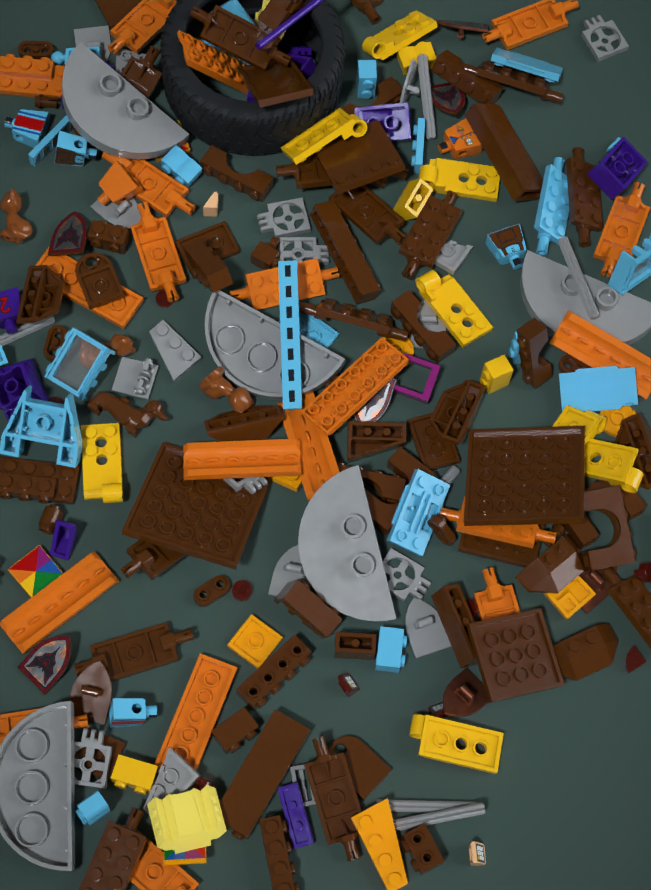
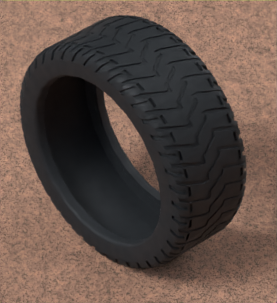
(240, 124)

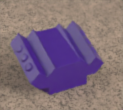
(15, 380)

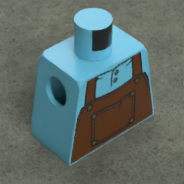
(72, 150)
(507, 246)

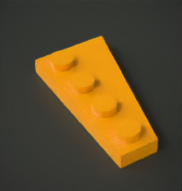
(381, 842)

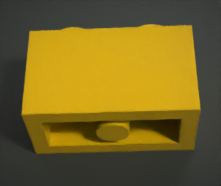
(413, 199)
(496, 374)
(134, 774)

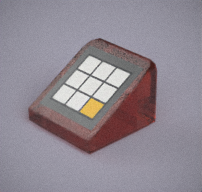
(348, 684)
(437, 710)

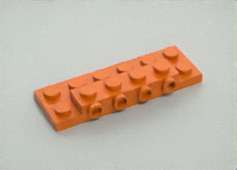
(30, 76)

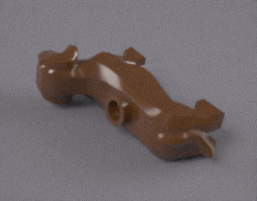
(126, 414)

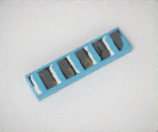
(45, 146)

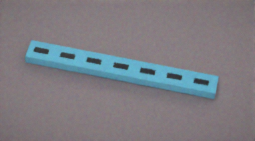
(290, 335)

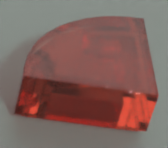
(634, 660)

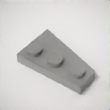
(452, 256)
(174, 350)
(173, 778)

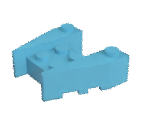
(44, 423)

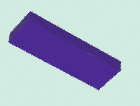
(295, 815)

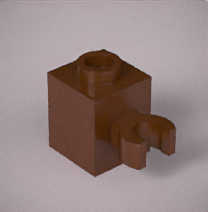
(266, 255)

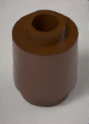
(48, 519)

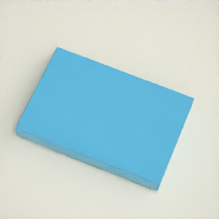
(317, 330)

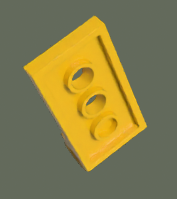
(398, 35)
(322, 133)
(445, 175)
(447, 293)
(593, 422)
(614, 465)
(102, 480)
(439, 742)

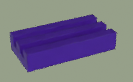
(296, 49)

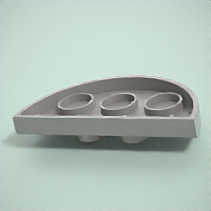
(113, 112)
(551, 292)
(250, 349)
(342, 550)
(40, 787)

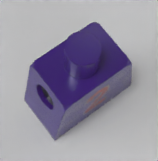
(9, 308)

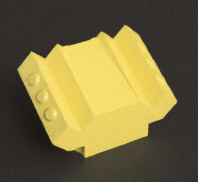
(187, 819)

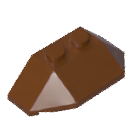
(40, 295)
(457, 411)
(252, 424)
(636, 434)
(553, 568)
(586, 652)

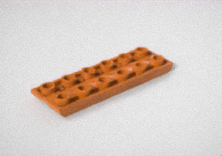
(212, 61)
(600, 349)
(355, 386)
(316, 453)
(241, 459)
(58, 602)

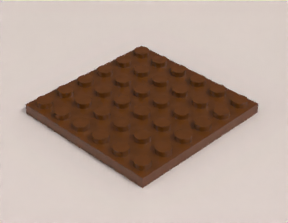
(525, 476)
(193, 515)

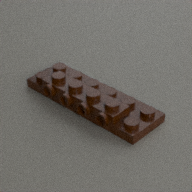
(37, 481)

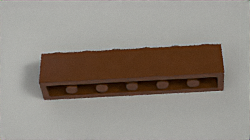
(345, 252)

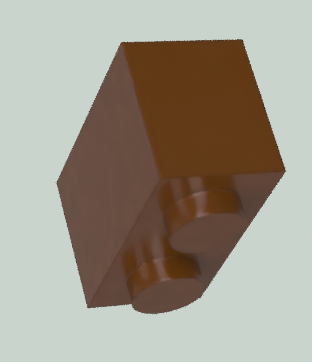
(355, 646)
(235, 731)

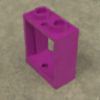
(424, 398)

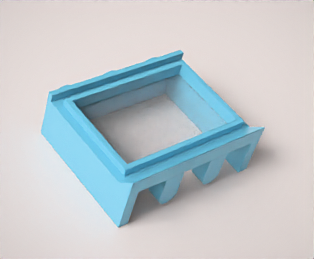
(632, 271)
(78, 363)

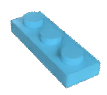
(418, 145)

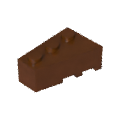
(278, 12)
(207, 268)
(373, 438)
(309, 608)

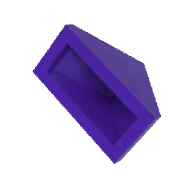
(63, 539)

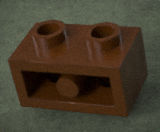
(108, 236)
(424, 849)

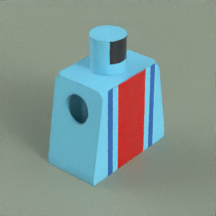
(29, 126)
(122, 713)

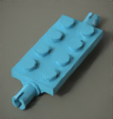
(552, 206)

